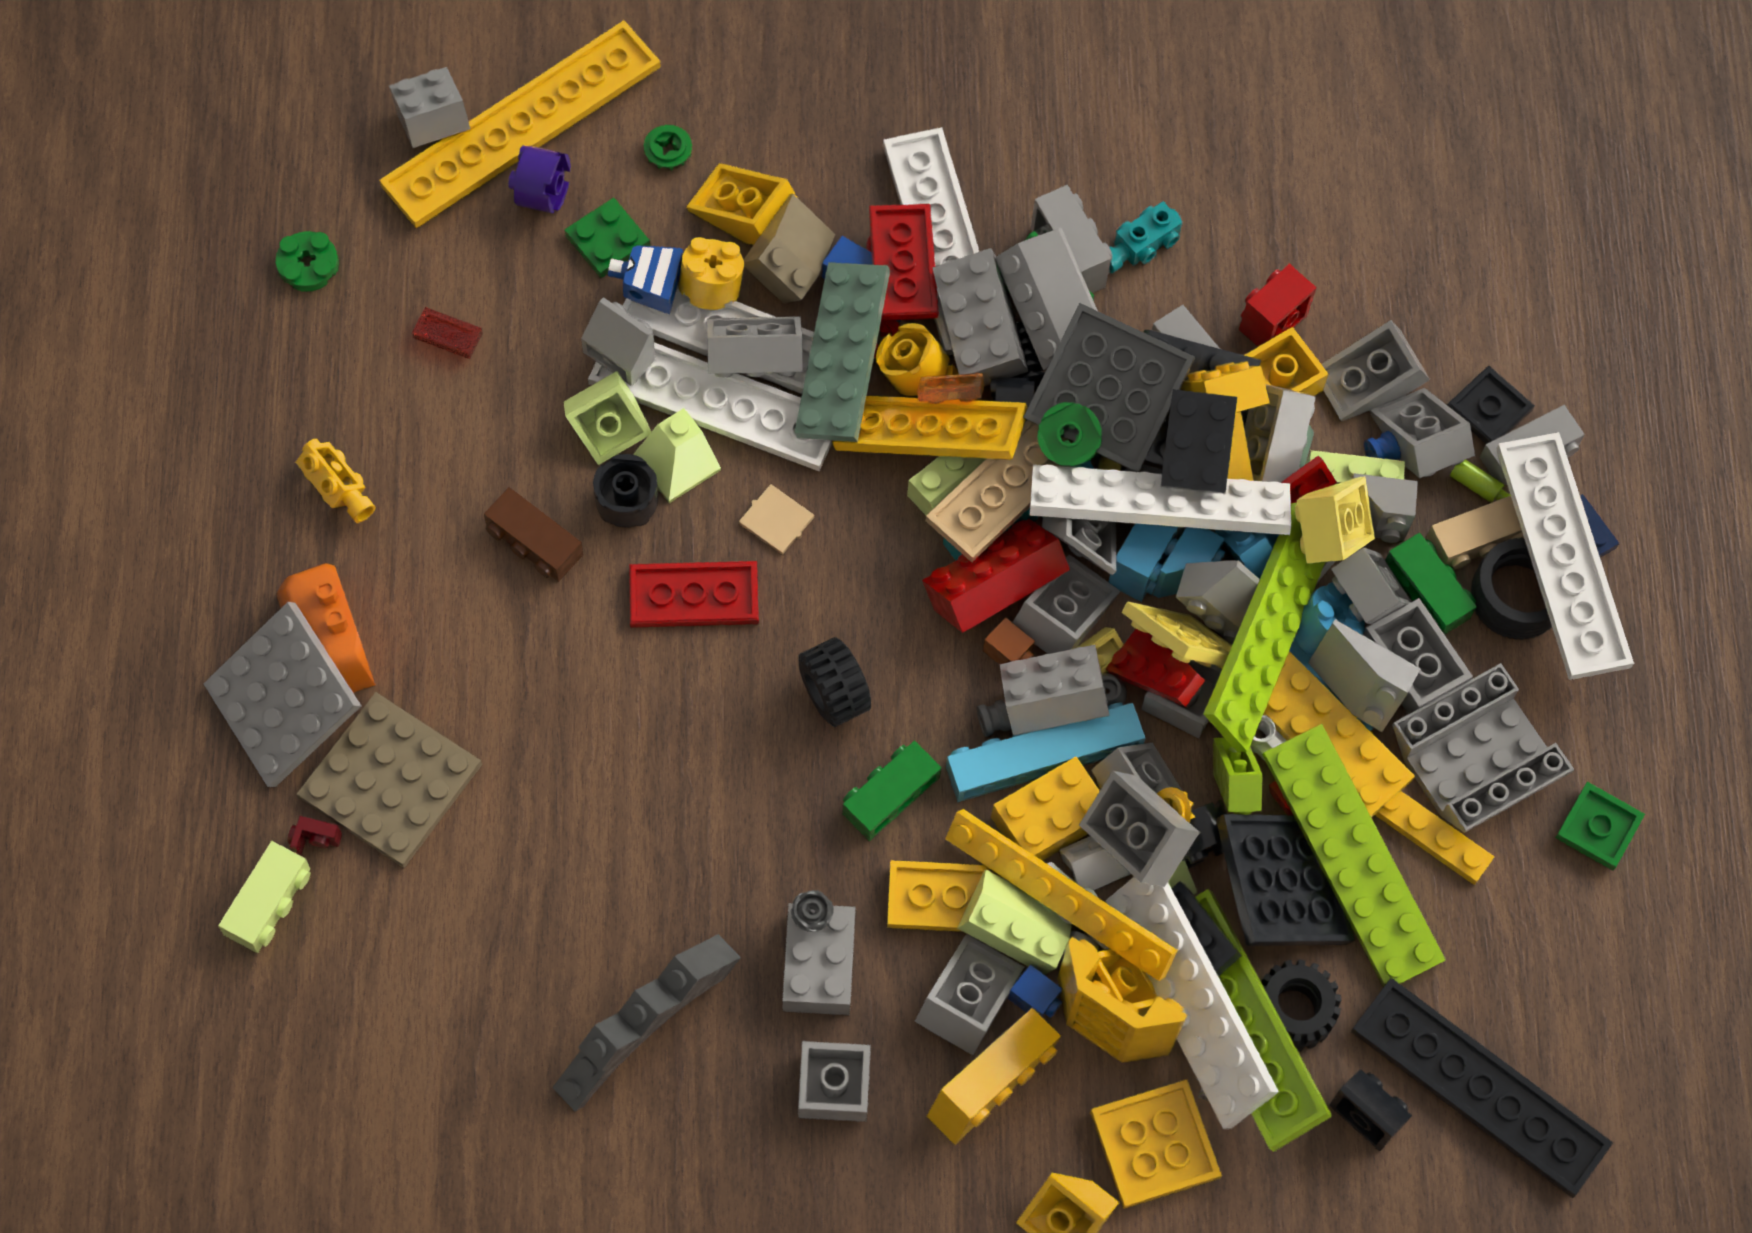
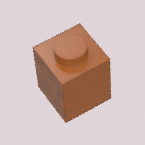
(1008, 643)

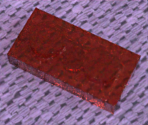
(447, 333)

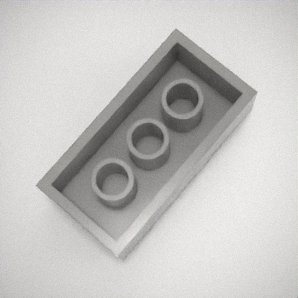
(980, 317)

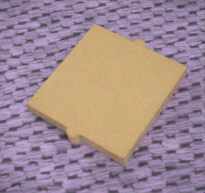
(776, 519)

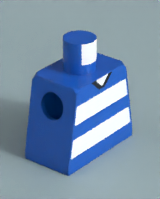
(650, 275)

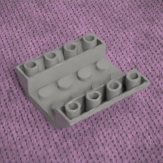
(1477, 750)

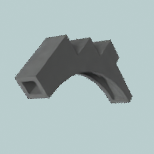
(642, 1014)

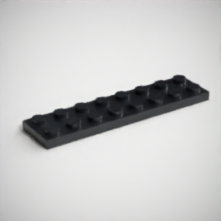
(1482, 1087)

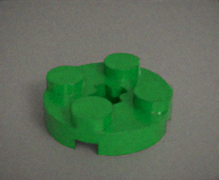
(305, 244)
(1052, 428)

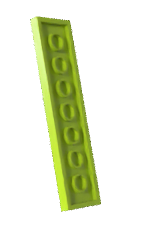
(1263, 640)
(1353, 856)
(1298, 1103)

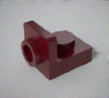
(317, 832)

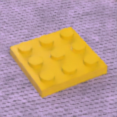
(1155, 1144)

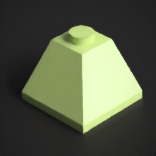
(678, 455)

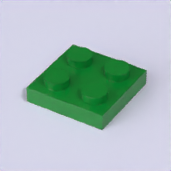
(606, 235)
(1600, 826)

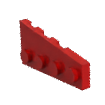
(1154, 669)

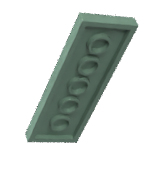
(842, 352)

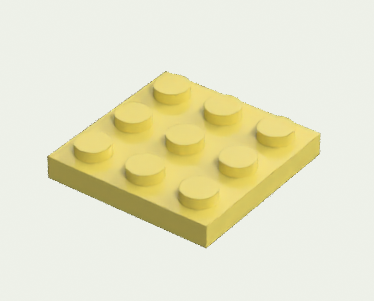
(1180, 633)

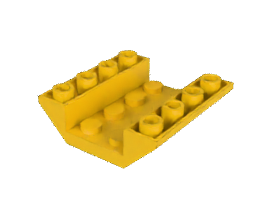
(1107, 1021)

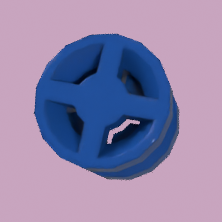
(1383, 447)

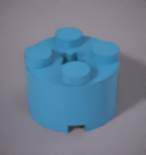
(1317, 617)

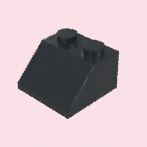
(1371, 1109)

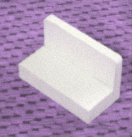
(1092, 864)

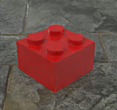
(1277, 305)

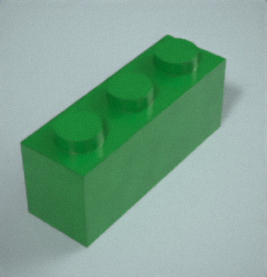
(1435, 583)
(890, 789)

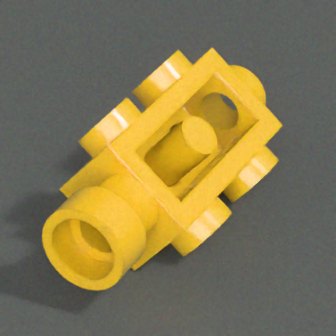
(334, 479)

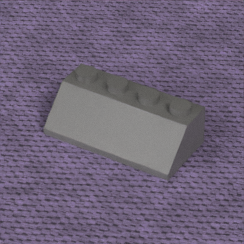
(1044, 288)

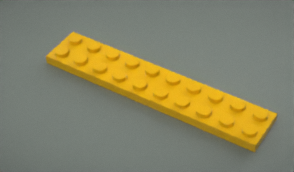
(525, 117)

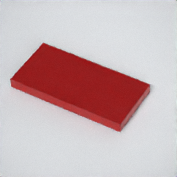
(905, 244)
(693, 594)

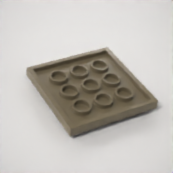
(389, 779)

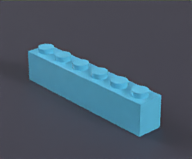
(1033, 754)

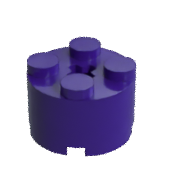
(540, 179)

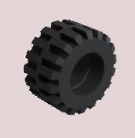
(834, 681)
(1316, 988)

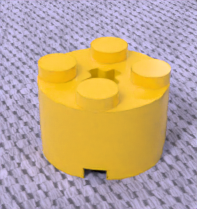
(711, 273)
(910, 356)

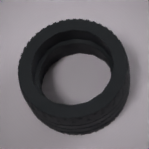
(1491, 609)

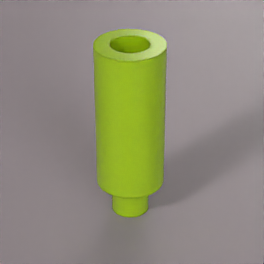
(1479, 481)

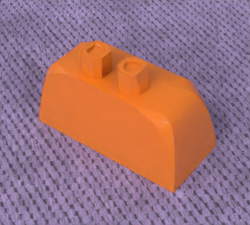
(328, 613)

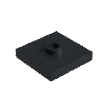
(1491, 405)

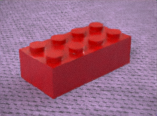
(1000, 576)

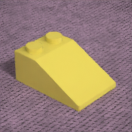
(1335, 521)

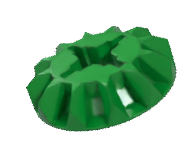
(662, 136)

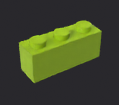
(1237, 778)

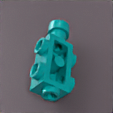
(1158, 227)

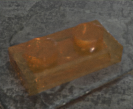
(951, 387)

